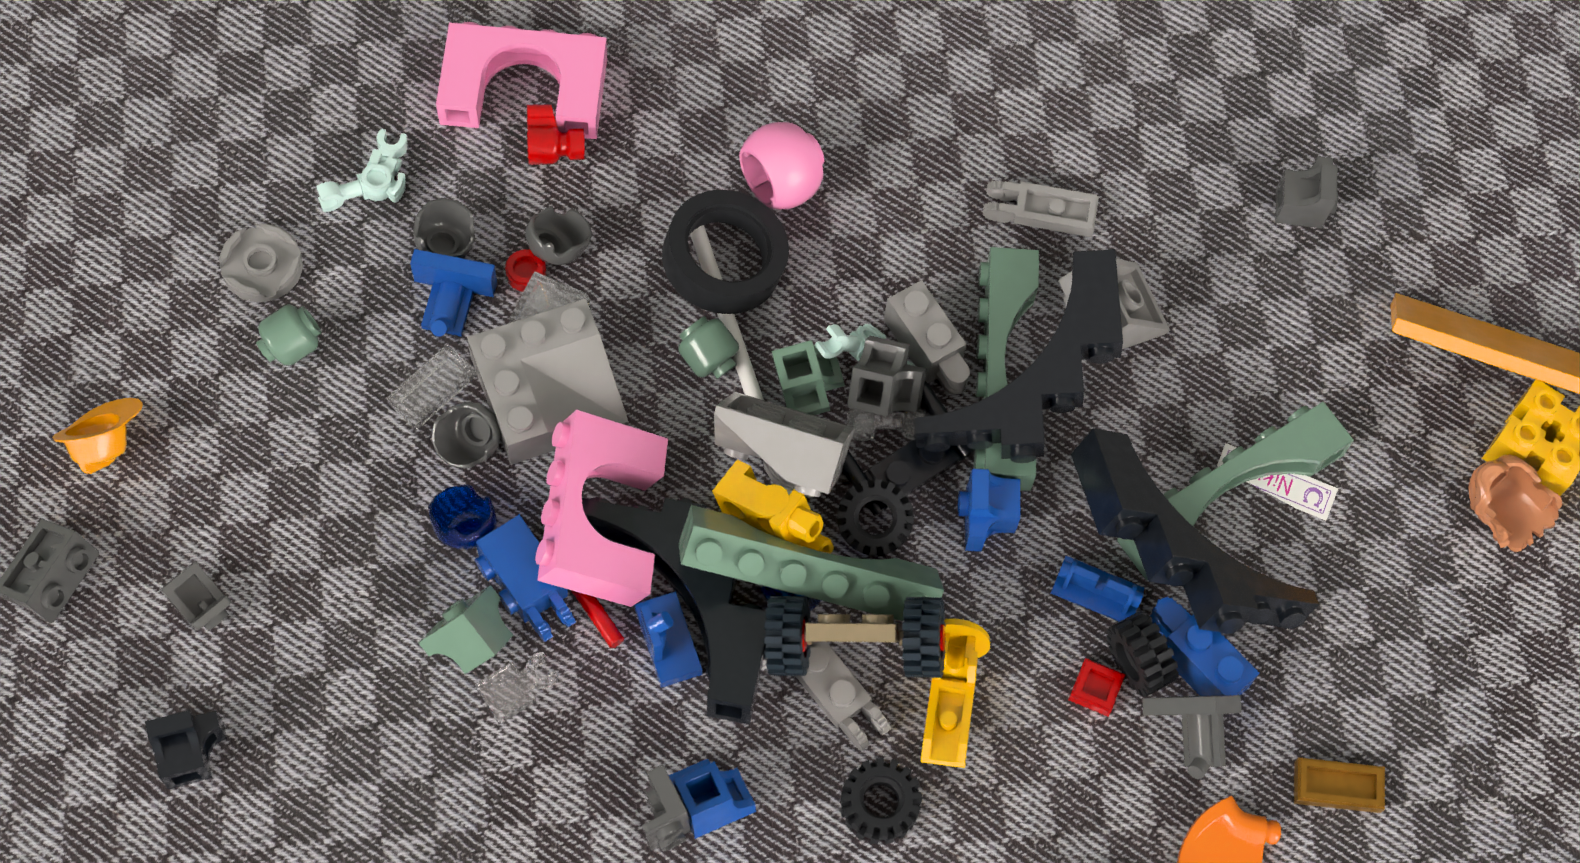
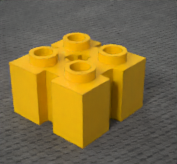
(1543, 436)

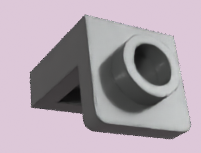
(197, 598)

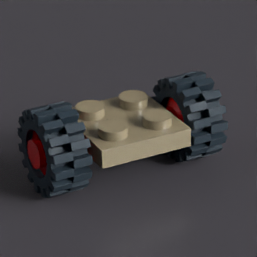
(792, 633)

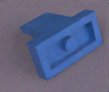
(452, 290)
(668, 639)

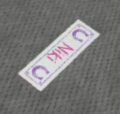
(1294, 489)

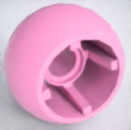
(782, 165)

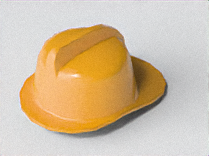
(99, 434)

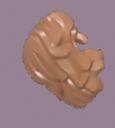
(1512, 501)

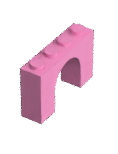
(480, 52)
(571, 549)

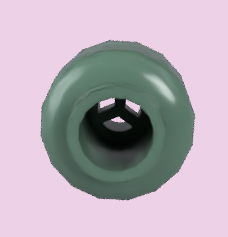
(288, 335)
(708, 348)

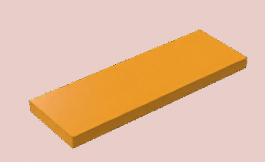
(1486, 342)

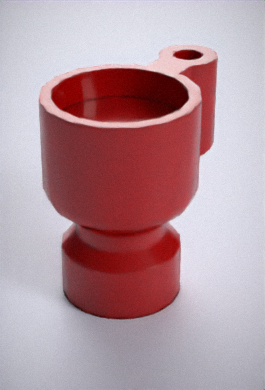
(546, 142)

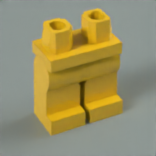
(770, 508)

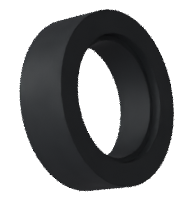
(744, 213)

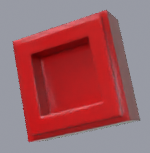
(1096, 687)

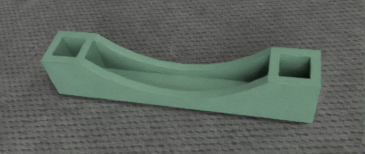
(1010, 290)
(1300, 447)
(740, 551)

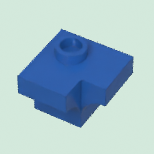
(989, 507)
(712, 796)

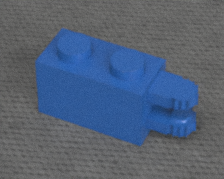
(510, 559)
(1202, 656)

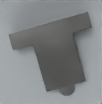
(1200, 726)

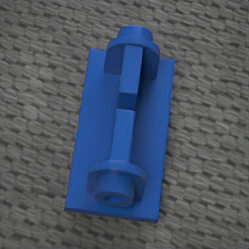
(1097, 590)

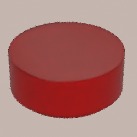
(521, 267)

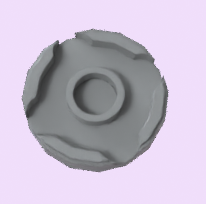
(261, 263)

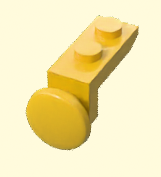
(953, 695)

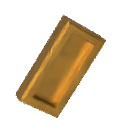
(1339, 785)

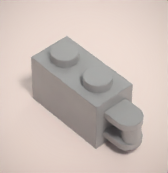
(933, 339)

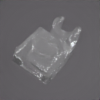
(510, 691)

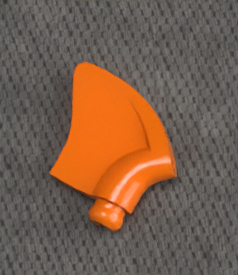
(1228, 835)

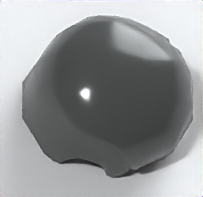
(444, 228)
(558, 236)
(466, 435)

